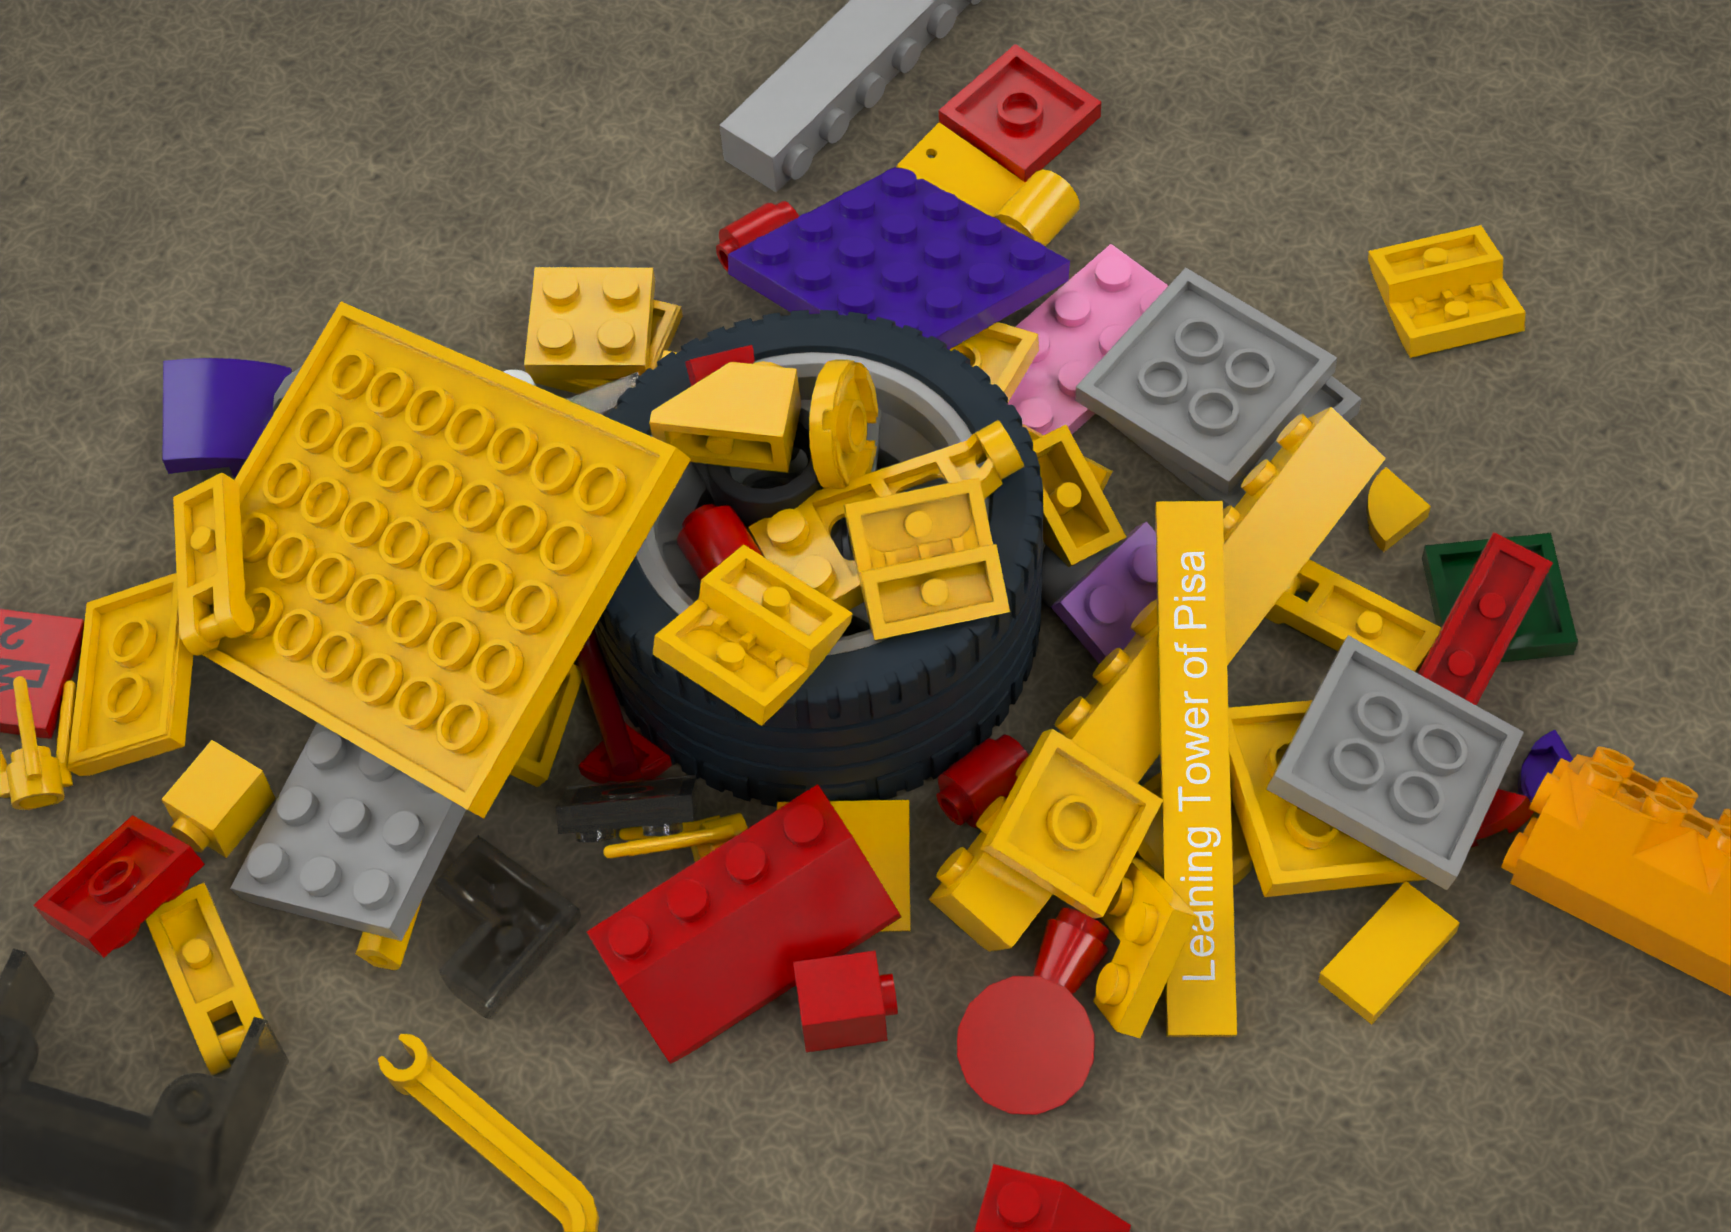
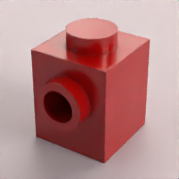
(844, 1001)

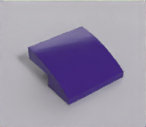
(215, 411)

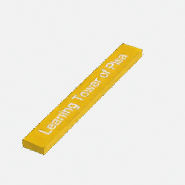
(1196, 763)

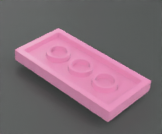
(1076, 332)

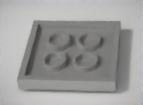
(1206, 380)
(1396, 762)
(349, 840)

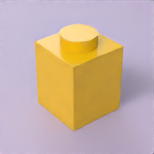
(217, 800)

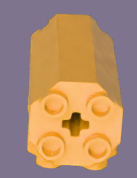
(1632, 861)

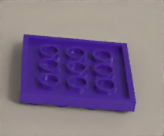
(901, 256)

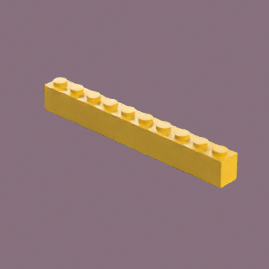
(1266, 543)

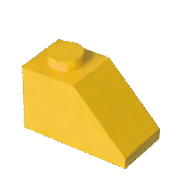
(735, 417)
(1074, 507)

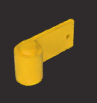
(1031, 207)

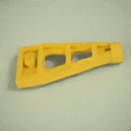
(801, 536)

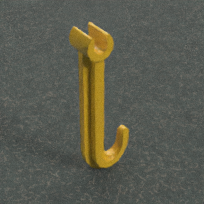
(493, 1137)

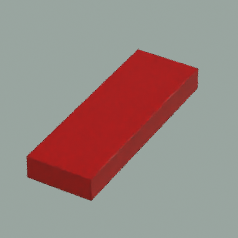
(1485, 618)

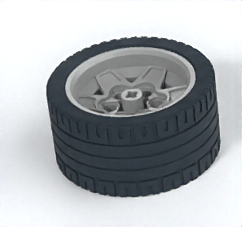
(873, 709)

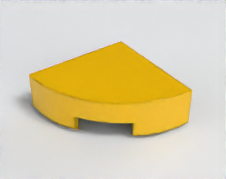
(1393, 509)

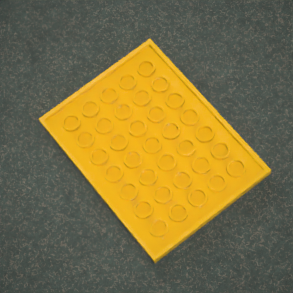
(432, 549)

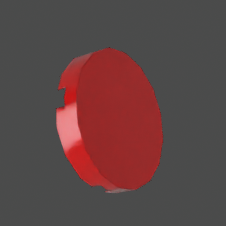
(1025, 1045)

